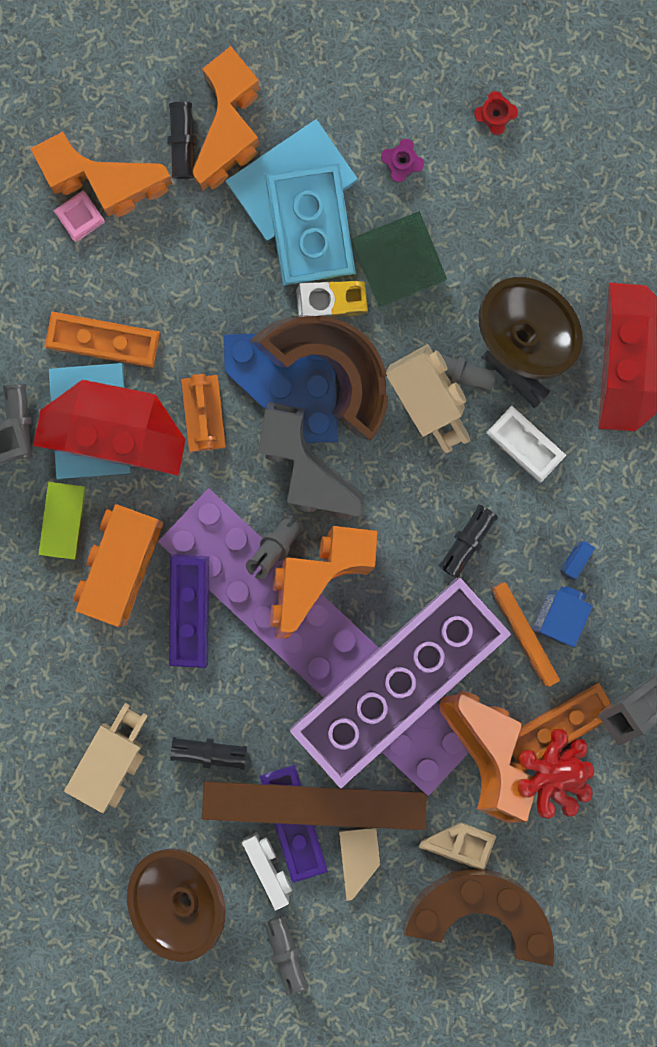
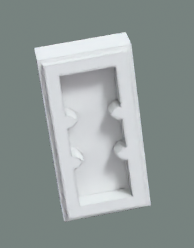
(526, 444)

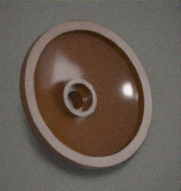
(162, 909)

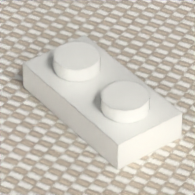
(274, 883)

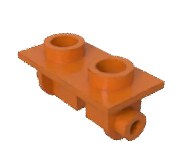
(203, 412)

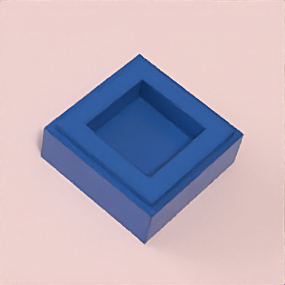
(577, 560)

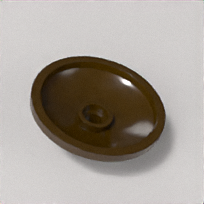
(530, 328)

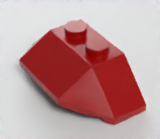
(629, 358)
(112, 427)

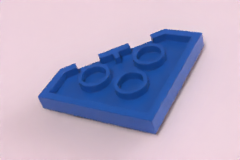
(304, 384)

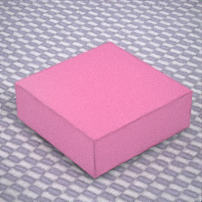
(79, 216)

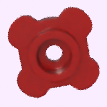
(507, 112)

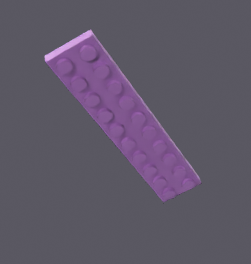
(323, 646)

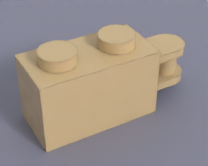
(430, 395)
(107, 762)

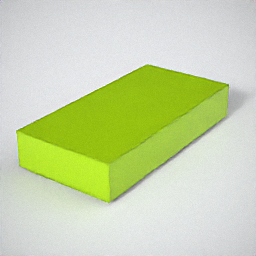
(62, 520)

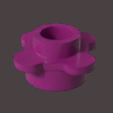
(398, 170)

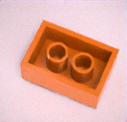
(118, 565)

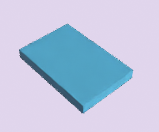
(302, 150)
(310, 224)
(62, 379)

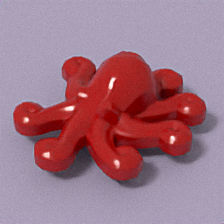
(556, 775)

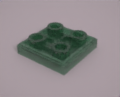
(399, 259)

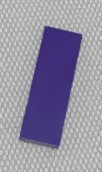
(189, 611)
(297, 841)

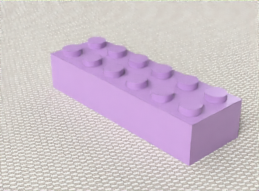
(399, 682)

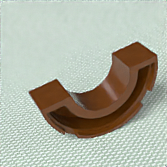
(350, 354)
(488, 893)

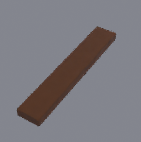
(313, 805)

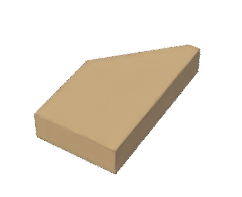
(462, 844)
(359, 858)

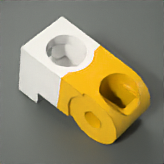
(332, 299)

